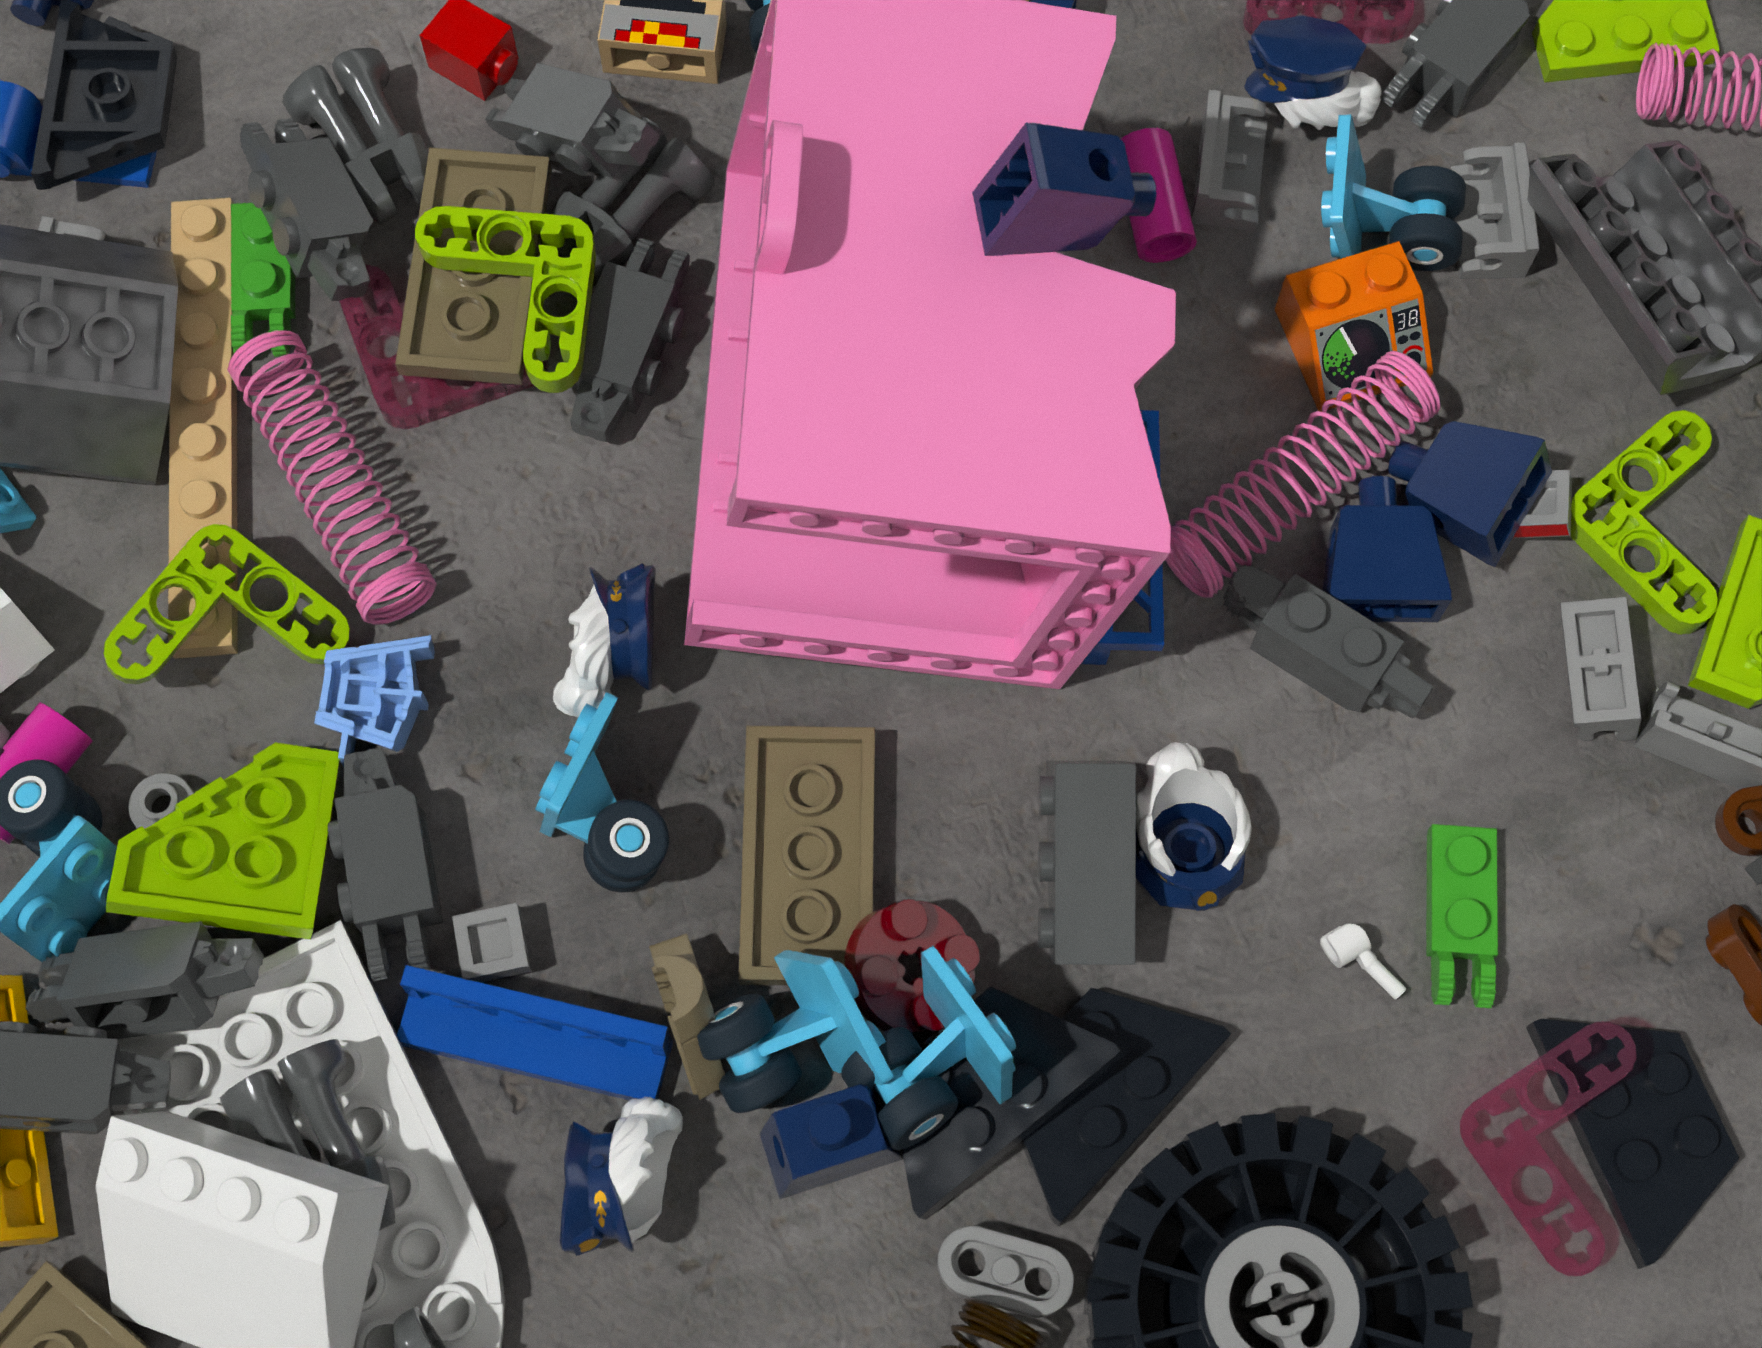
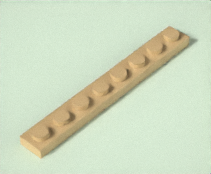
(203, 411)

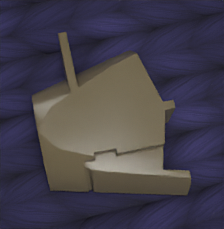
(690, 1009)

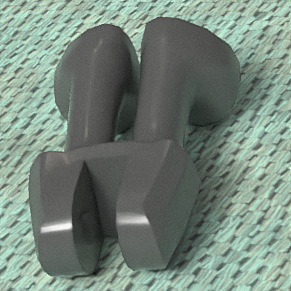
(397, 156)
(671, 171)
(311, 1079)

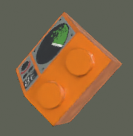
(1351, 315)

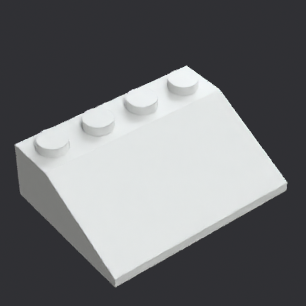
(232, 1236)

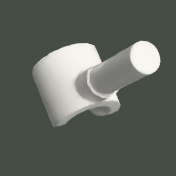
(1352, 943)

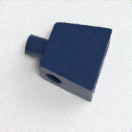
(1058, 191)
(1474, 484)
(1386, 558)
(826, 1140)

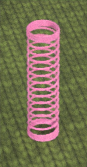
(1659, 80)
(1189, 545)
(375, 590)

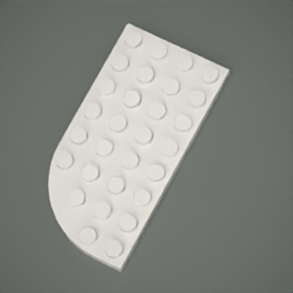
(317, 992)

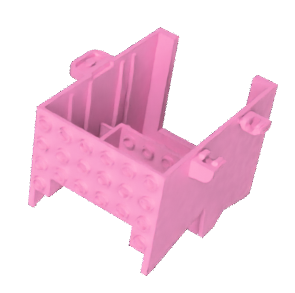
(904, 433)

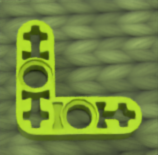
(548, 272)
(1627, 527)
(208, 588)

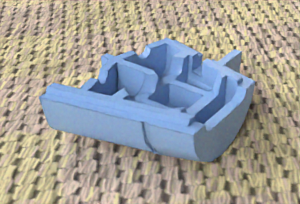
(373, 692)

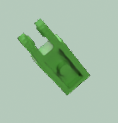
(259, 278)
(1462, 909)

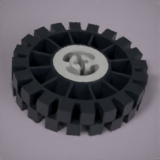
(1263, 1197)

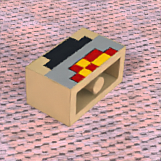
(663, 38)

